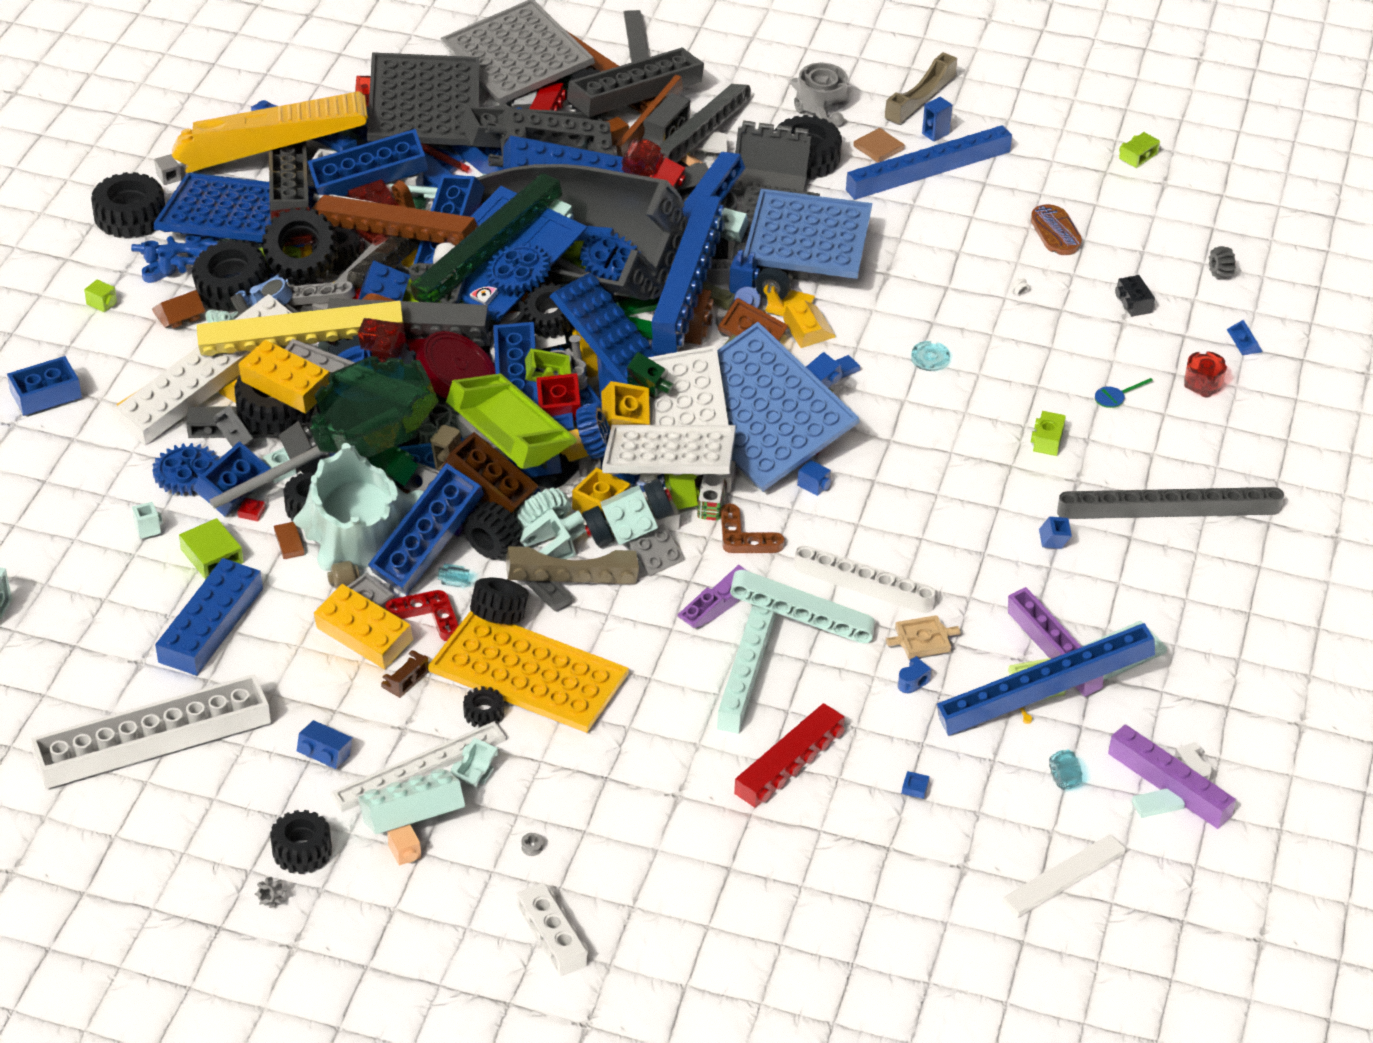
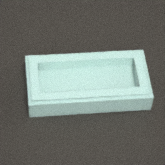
(1157, 803)

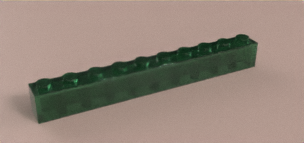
(486, 239)

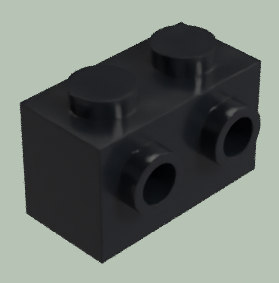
(1135, 295)

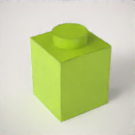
(100, 295)

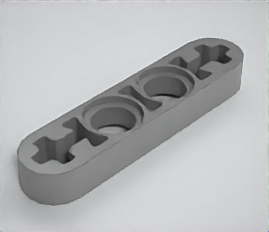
(339, 290)

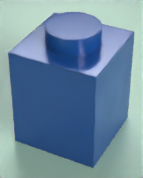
(814, 477)
(1055, 532)

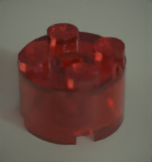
(642, 158)
(1205, 373)

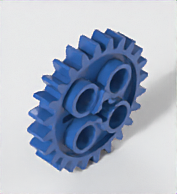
(598, 251)
(518, 268)
(182, 467)

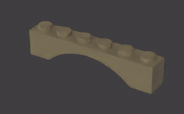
(940, 72)
(531, 565)

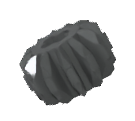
(1222, 262)

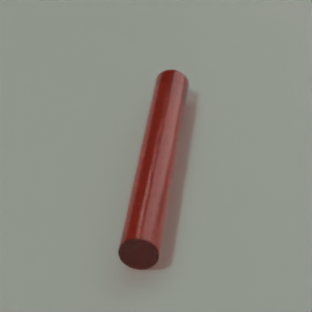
(445, 158)

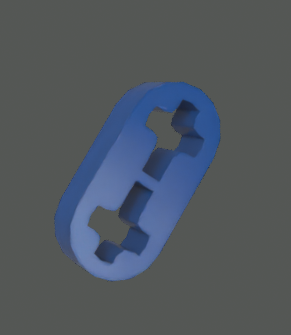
(152, 273)

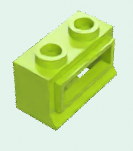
(548, 361)

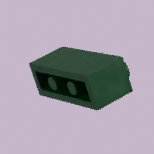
(395, 463)

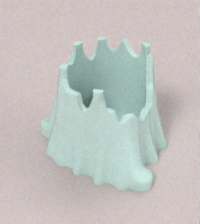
(351, 509)

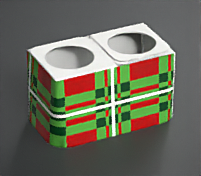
(711, 508)

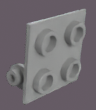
(656, 550)

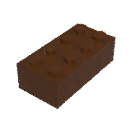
(493, 472)

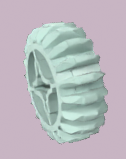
(541, 503)

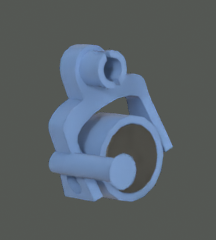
(275, 287)

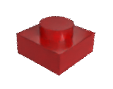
(251, 509)

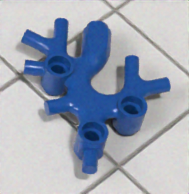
(167, 253)

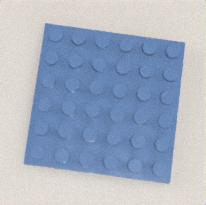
(809, 233)

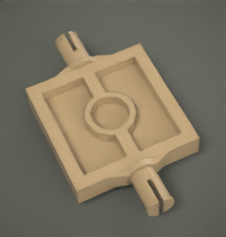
(923, 636)

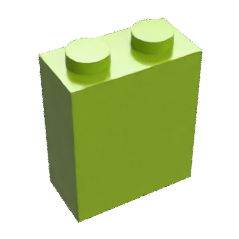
(208, 545)

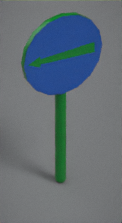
(1113, 397)

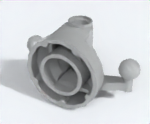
(820, 87)

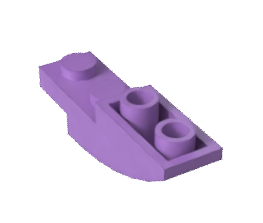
(710, 602)

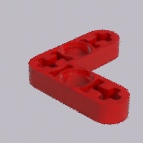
(434, 607)

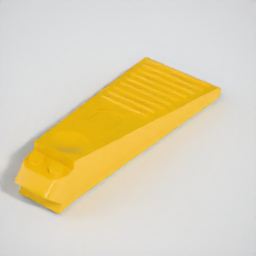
(266, 129)

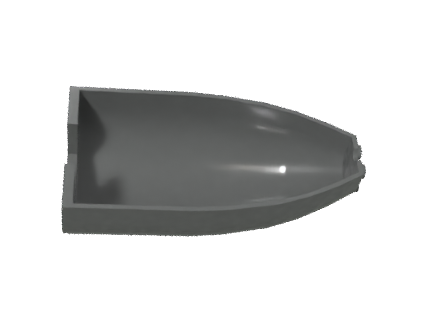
(631, 204)

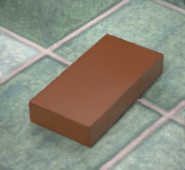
(288, 540)

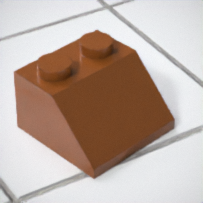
(179, 309)

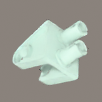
(551, 526)

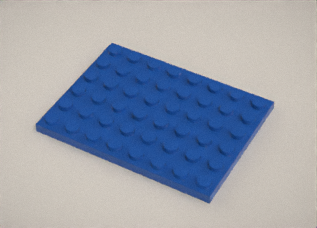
(220, 208)

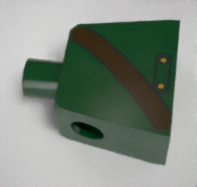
(648, 374)

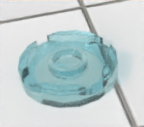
(930, 356)

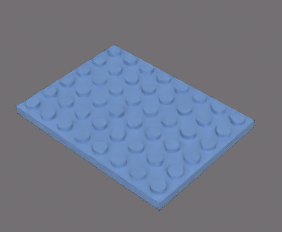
(777, 407)

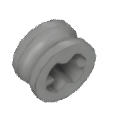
(531, 838)

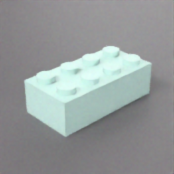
(411, 801)

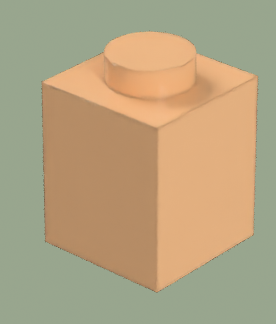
(404, 844)

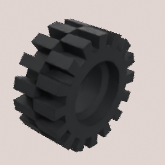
(479, 698)

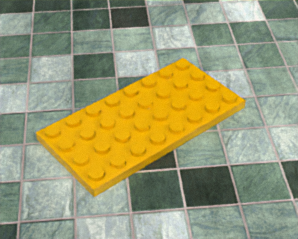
(530, 670)

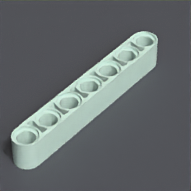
(802, 606)

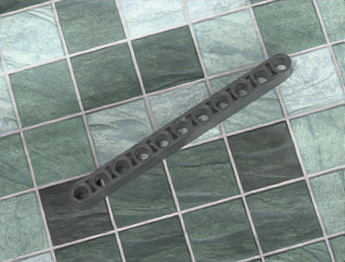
(705, 121)
(1170, 503)

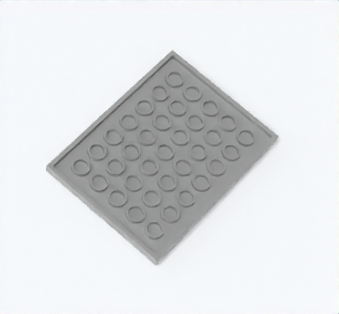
(518, 50)

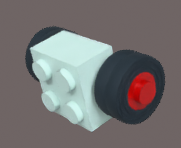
(628, 514)

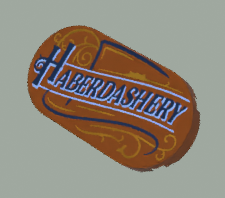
(1056, 229)

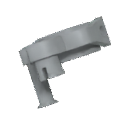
(575, 359)

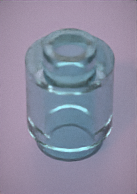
(453, 575)

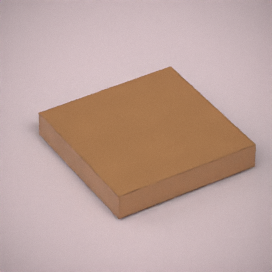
(878, 145)

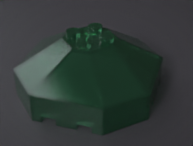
(372, 405)

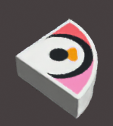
(484, 295)

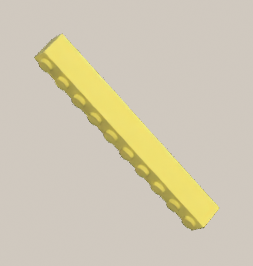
(302, 326)

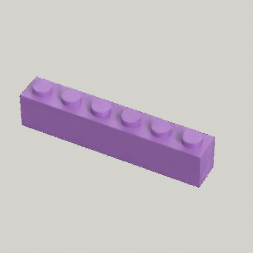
(1046, 631)
(1169, 773)

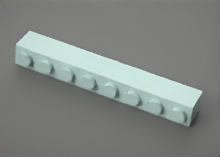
(745, 669)

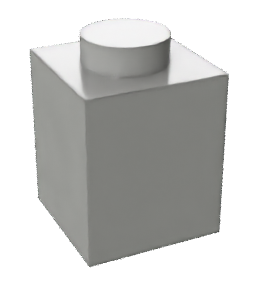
(167, 169)

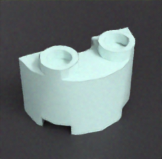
(476, 763)

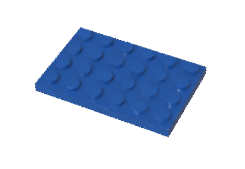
(602, 324)

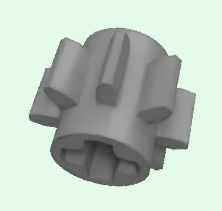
(270, 892)

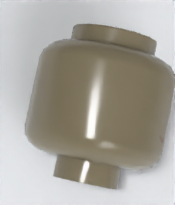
(342, 573)

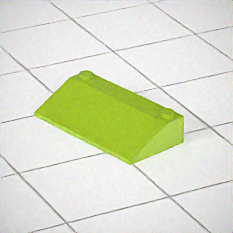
(509, 419)

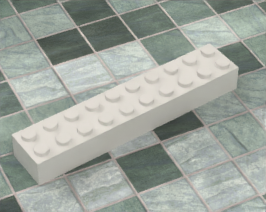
(185, 384)
(150, 730)

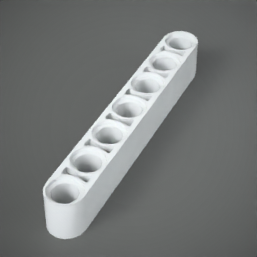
(864, 579)

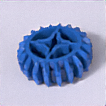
(593, 429)

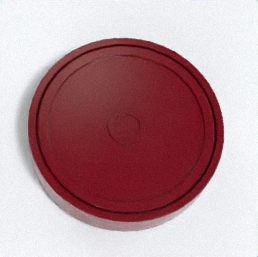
(452, 357)

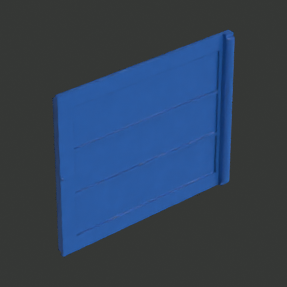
(549, 230)

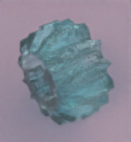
(1065, 769)

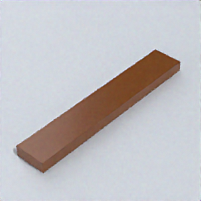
(637, 130)

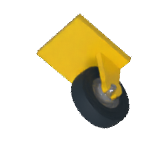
(775, 287)

